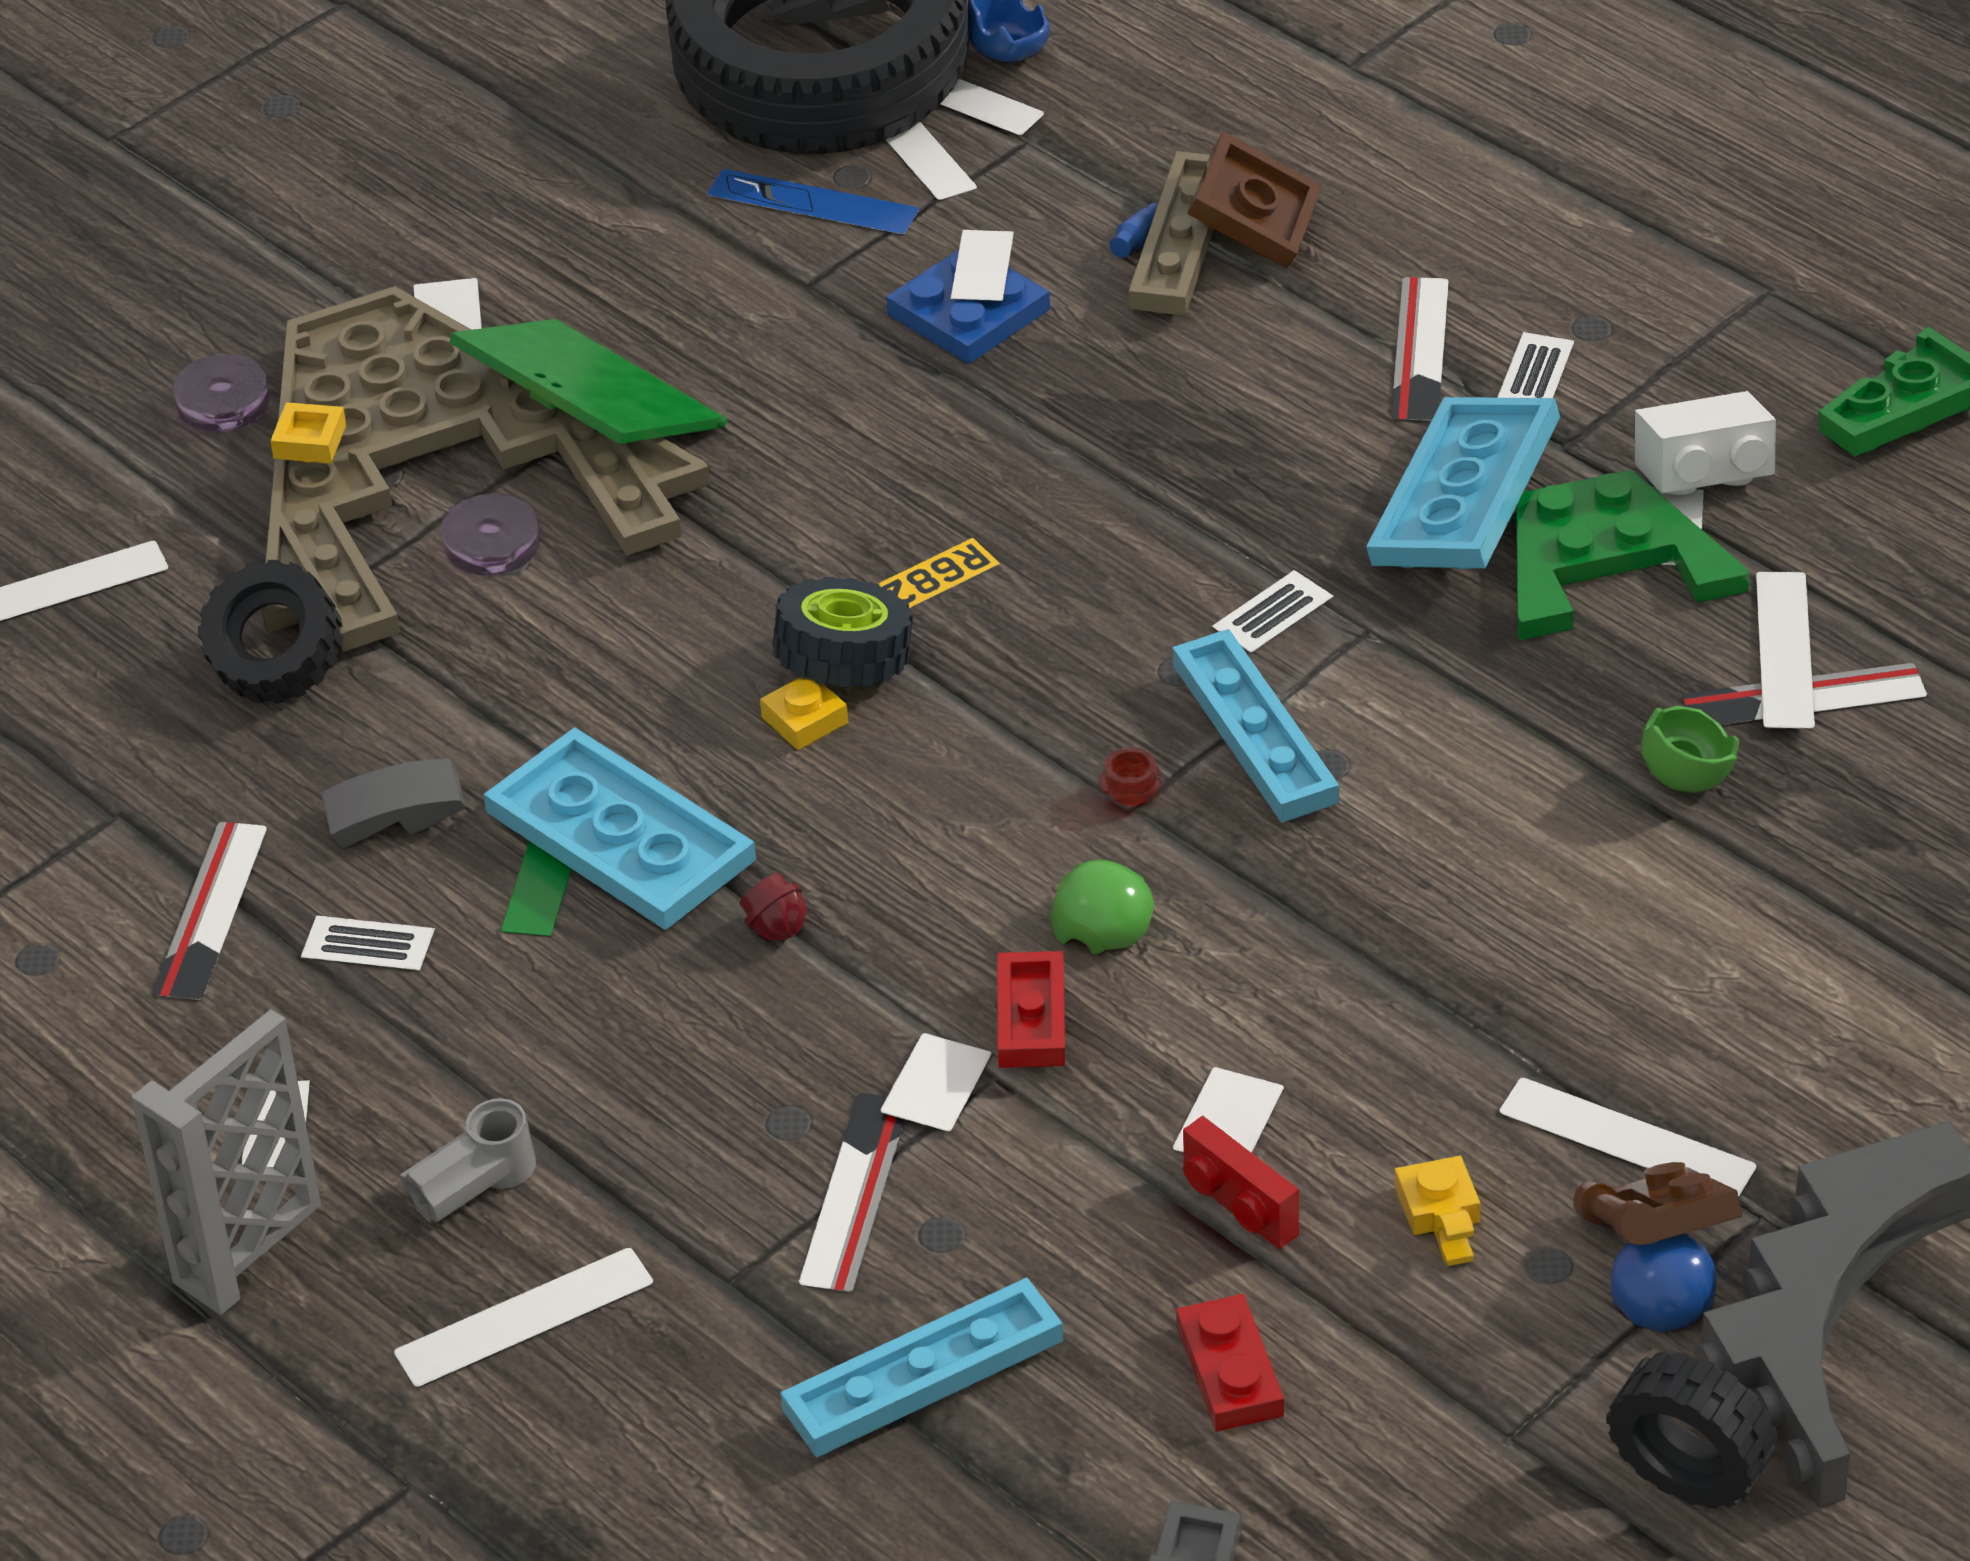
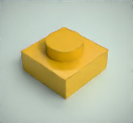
(308, 433)
(803, 711)

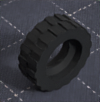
(244, 595)
(1708, 1402)

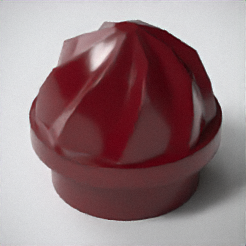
(774, 908)

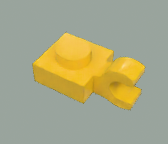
(1443, 1201)

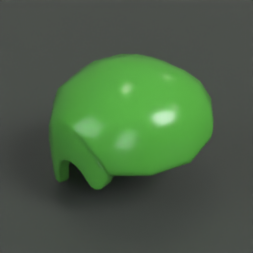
(1687, 749)
(1102, 906)

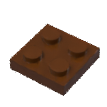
(1254, 200)

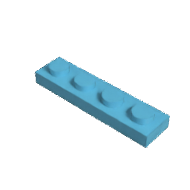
(1255, 725)
(921, 1367)

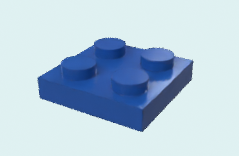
(964, 325)

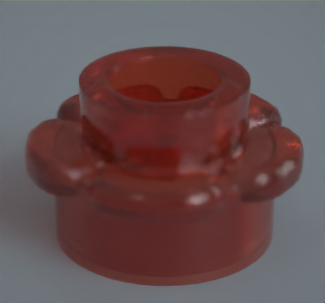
(1130, 776)

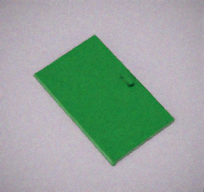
(587, 381)

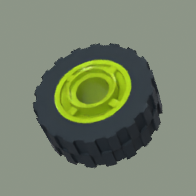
(842, 631)

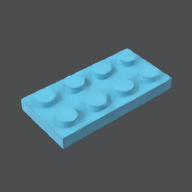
(1463, 482)
(620, 828)

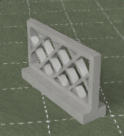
(190, 1185)

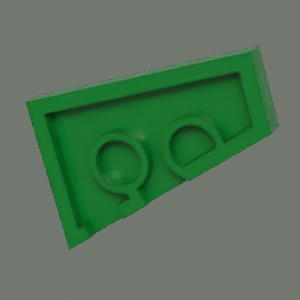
(1903, 399)

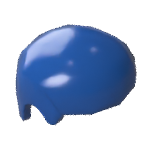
(1006, 29)
(1664, 1283)

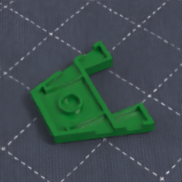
(1605, 530)

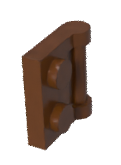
(1661, 1205)

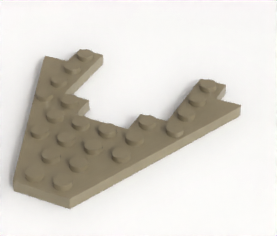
(413, 395)

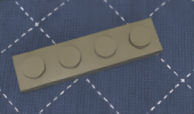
(1173, 244)

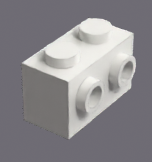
(1705, 443)

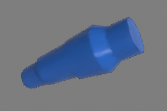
(1133, 232)

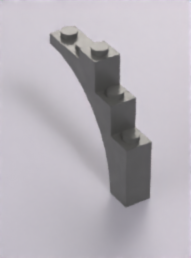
(1847, 1224)

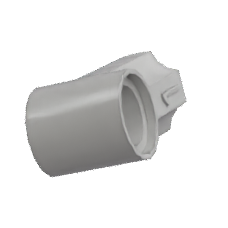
(490, 1153)

